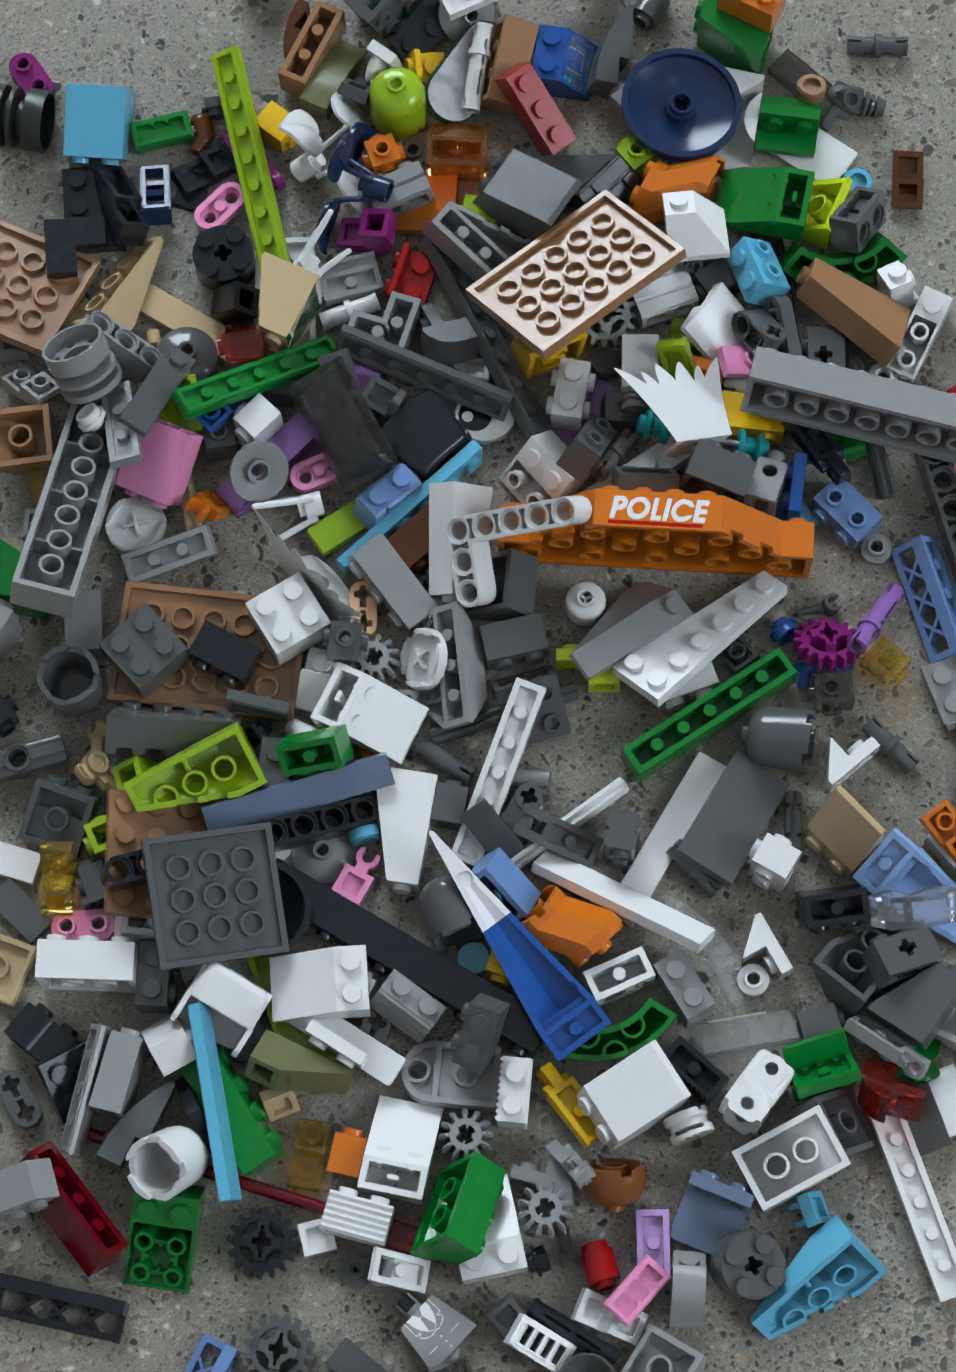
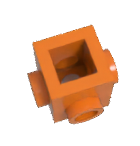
(382, 154)

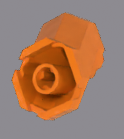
(684, 176)
(571, 925)

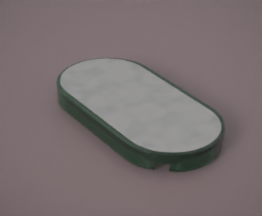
(447, 81)

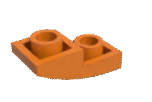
(942, 826)

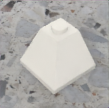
(696, 225)

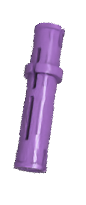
(871, 625)

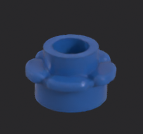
(783, 630)

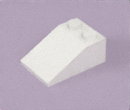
(320, 984)
(791, 1158)
(503, 1246)

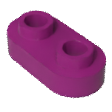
(30, 76)

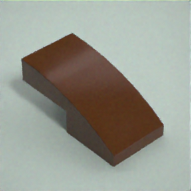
(294, 24)
(907, 180)

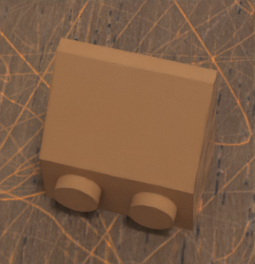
(27, 438)

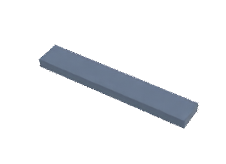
(301, 793)

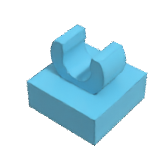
(813, 1209)

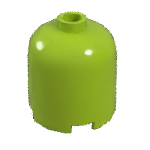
(398, 102)

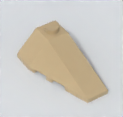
(123, 291)

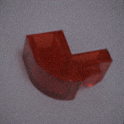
(882, 1096)

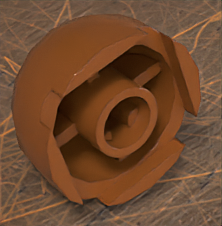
(616, 1183)

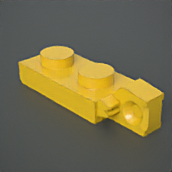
(561, 1094)

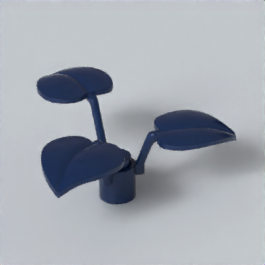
(370, 184)

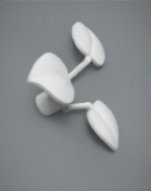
(305, 133)

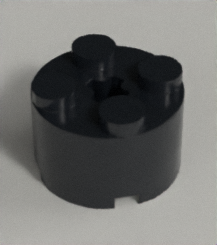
(220, 244)

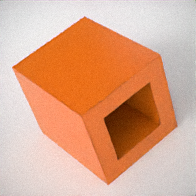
(347, 1152)

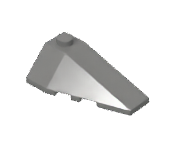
(629, 625)

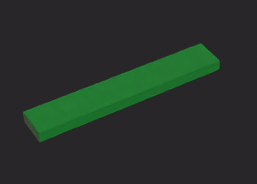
(251, 378)

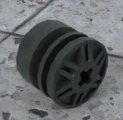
(26, 118)

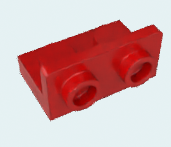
(412, 274)

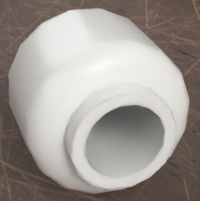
(577, 607)

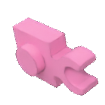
(354, 881)

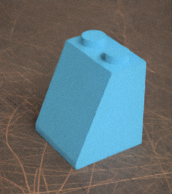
(97, 122)

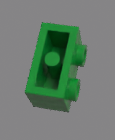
(314, 751)

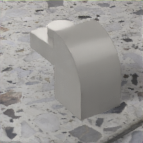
(528, 1174)
(688, 1289)

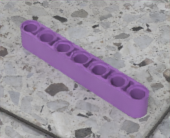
(294, 440)

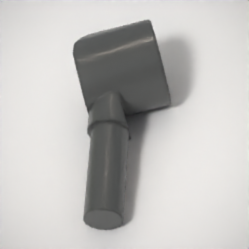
(821, 607)

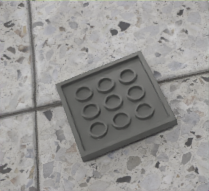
(214, 896)

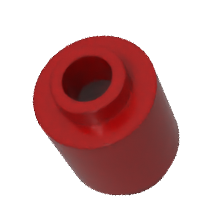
(600, 1265)

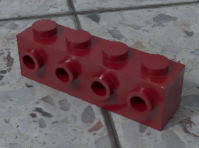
(78, 1216)

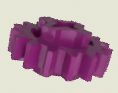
(824, 644)

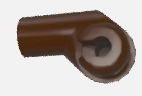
(205, 132)

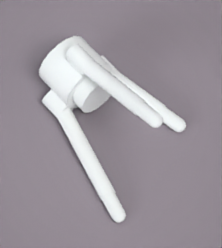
(309, 261)
(308, 505)

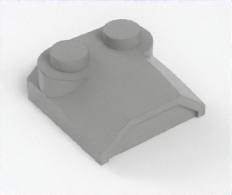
(663, 1353)

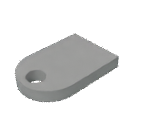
(449, 1083)

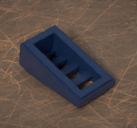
(156, 211)

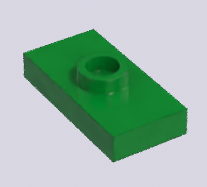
(161, 131)

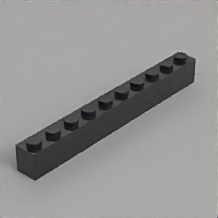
(390, 949)

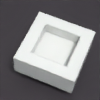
(314, 1241)

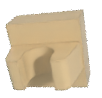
(278, 1103)

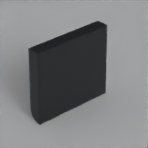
(190, 203)

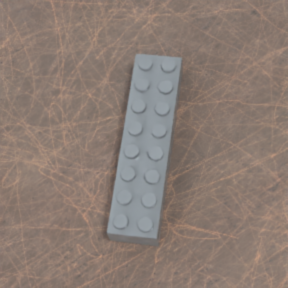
(852, 404)
(65, 521)

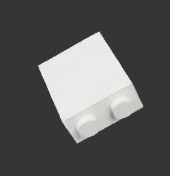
(632, 1096)

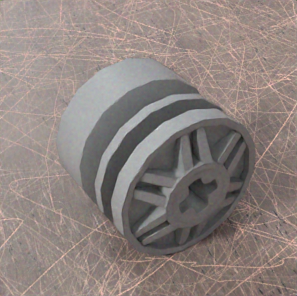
(82, 363)

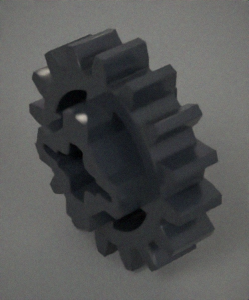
(247, 1242)

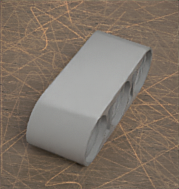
(131, 352)

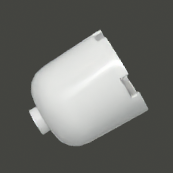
(166, 1162)

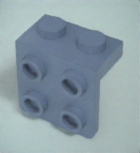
(710, 1211)

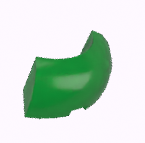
(860, 266)
(626, 1036)

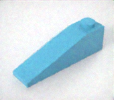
(824, 1271)

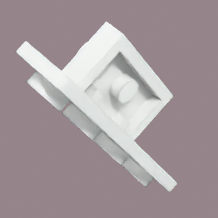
(353, 1047)

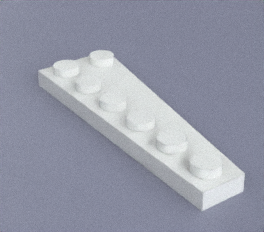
(687, 648)

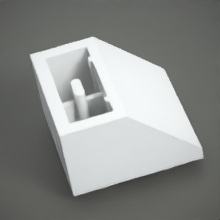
(534, 471)

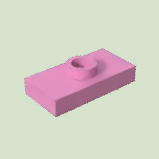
(735, 361)
(636, 1290)

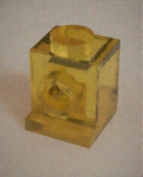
(886, 652)

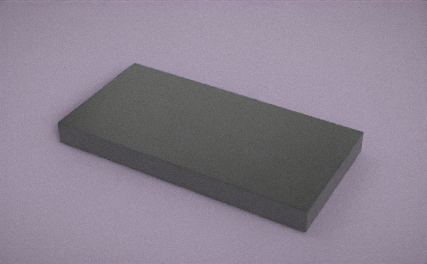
(732, 818)

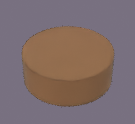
(811, 89)

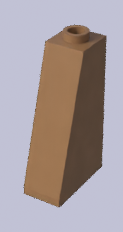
(854, 309)

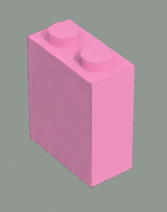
(166, 465)

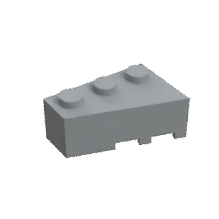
(471, 240)
(26, 1188)

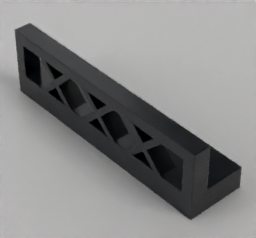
(67, 1296)

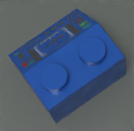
(563, 61)

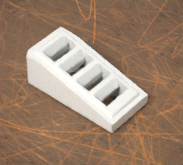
(517, 1331)

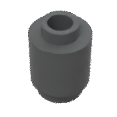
(649, 12)

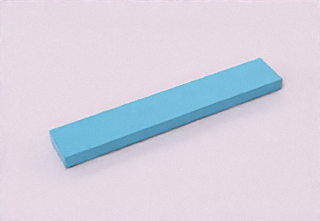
(214, 1102)

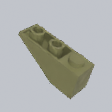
(292, 1067)

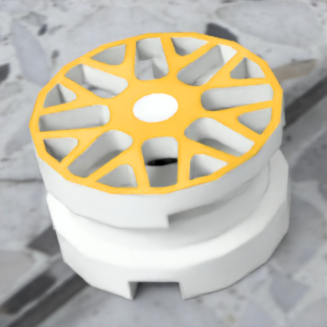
(688, 1124)

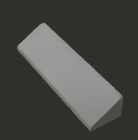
(79, 1113)

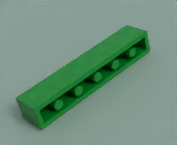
(708, 715)

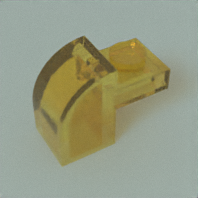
(58, 877)

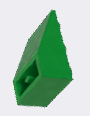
(766, 200)
(164, 1240)

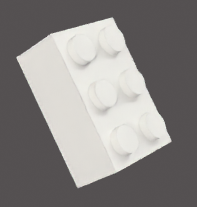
(87, 964)

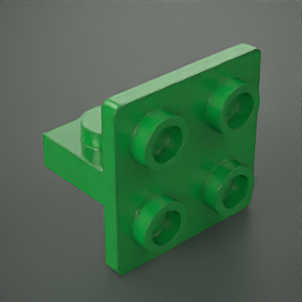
(788, 126)
(821, 1064)

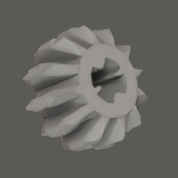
(386, 656)
(465, 1124)
(555, 1214)

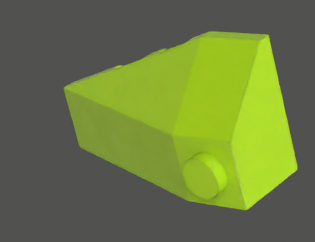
(205, 771)

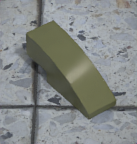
(340, 63)

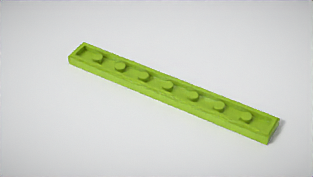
(249, 154)

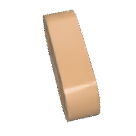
(370, 610)

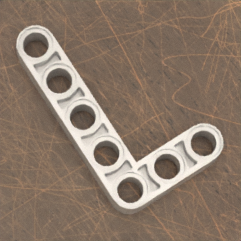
(505, 524)

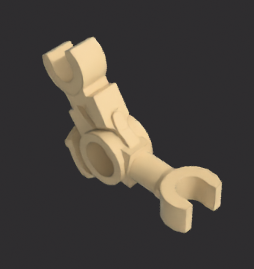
(95, 764)

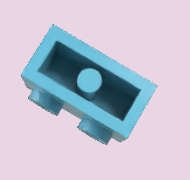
(757, 270)

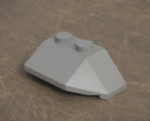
(463, 686)

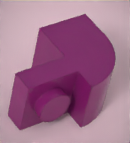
(371, 232)

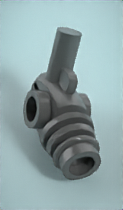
(850, 100)

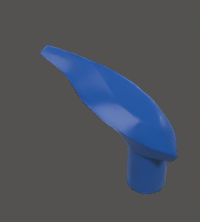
(805, 673)

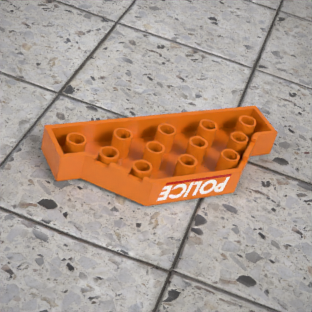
(674, 534)

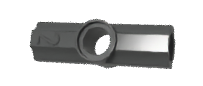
(39, 756)

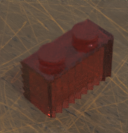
(240, 343)

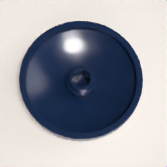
(680, 104)

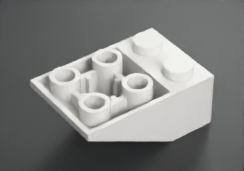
(373, 712)
(400, 1150)

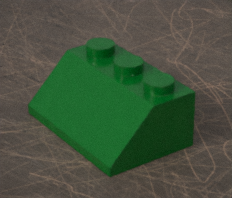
(459, 1210)

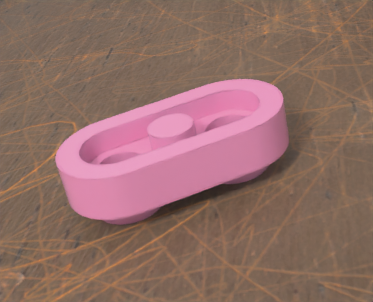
(218, 207)
(315, 468)
(83, 923)

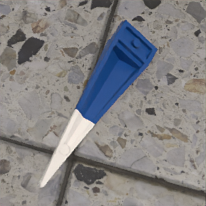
(552, 998)

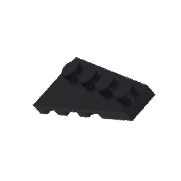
(419, 30)

